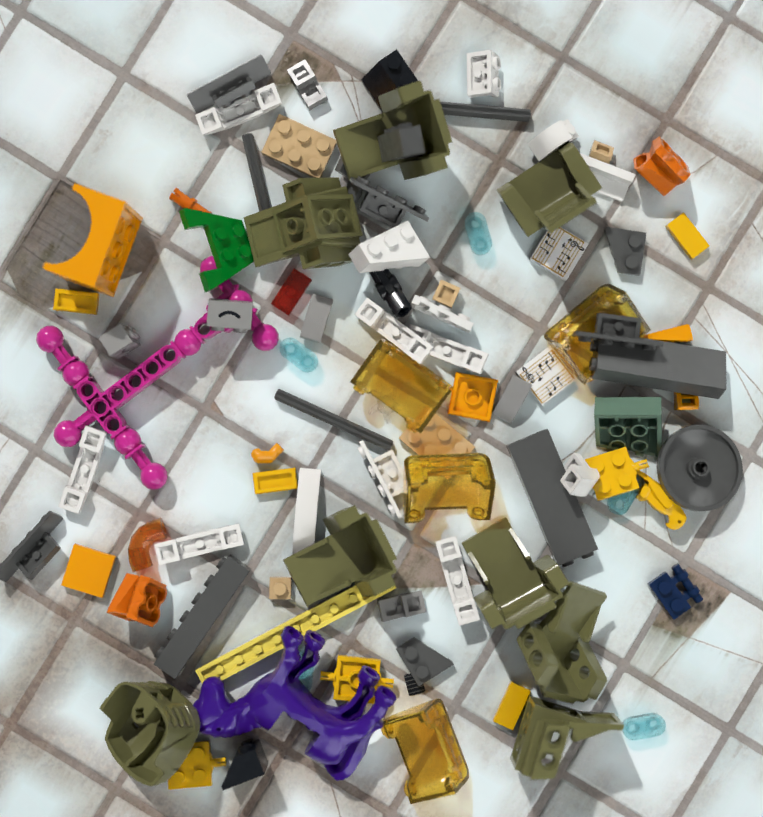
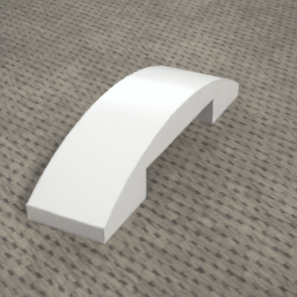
(240, 111)
(394, 331)
(453, 352)
(84, 469)
(306, 508)
(198, 544)
(457, 580)

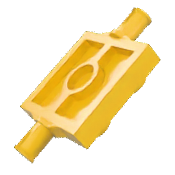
(616, 473)
(346, 679)
(196, 768)

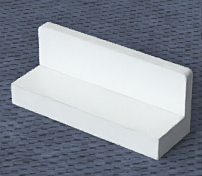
(611, 178)

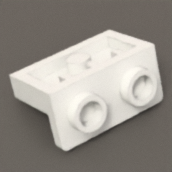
(483, 74)

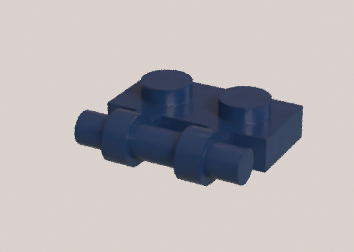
(669, 594)

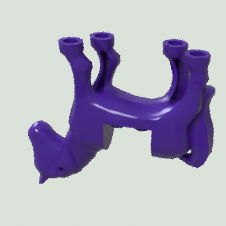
(339, 731)

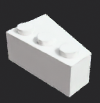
(390, 249)

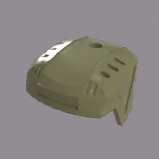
(164, 734)

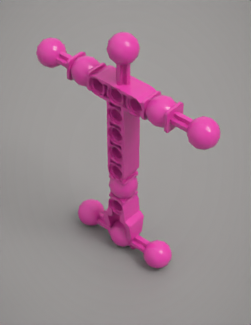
(126, 439)

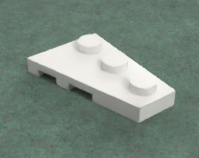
(441, 313)

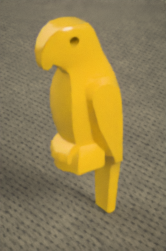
(659, 501)

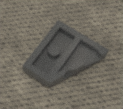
(627, 249)
(422, 660)

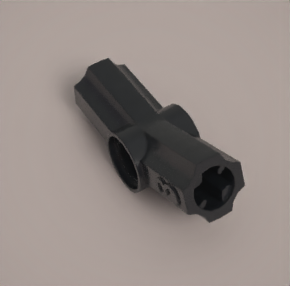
(391, 291)

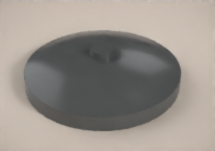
(699, 468)

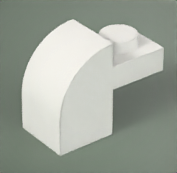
(552, 139)
(579, 476)

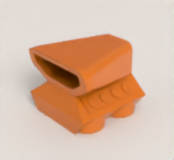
(662, 167)
(138, 600)

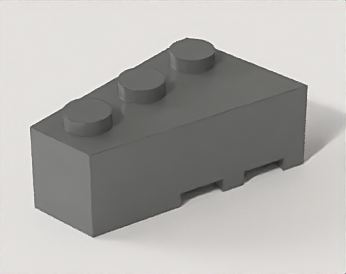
(401, 142)

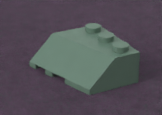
(629, 424)

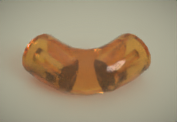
(141, 542)

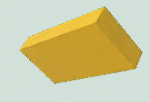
(687, 236)
(76, 301)
(275, 480)
(511, 705)

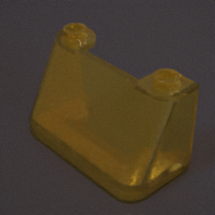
(577, 354)
(402, 384)
(448, 483)
(428, 751)

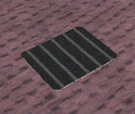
(412, 686)

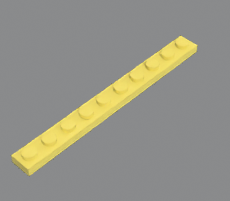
(271, 641)

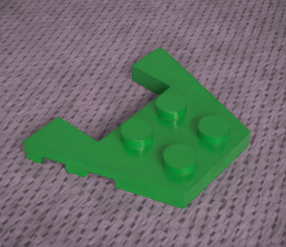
(227, 243)

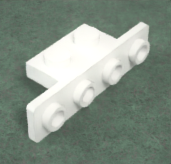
(389, 474)

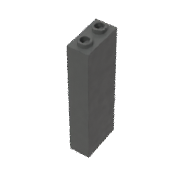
(668, 368)
(553, 506)

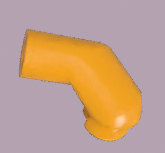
(263, 457)

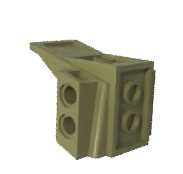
(406, 104)
(551, 191)
(313, 223)
(350, 554)
(516, 586)
(560, 647)
(537, 728)

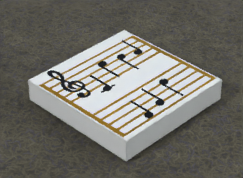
(559, 252)
(546, 375)

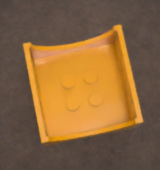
(107, 247)

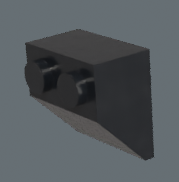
(388, 75)
(247, 764)

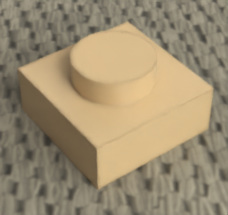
(601, 152)
(446, 293)
(280, 587)

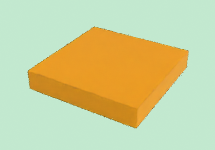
(472, 396)
(88, 570)

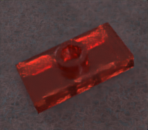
(291, 292)

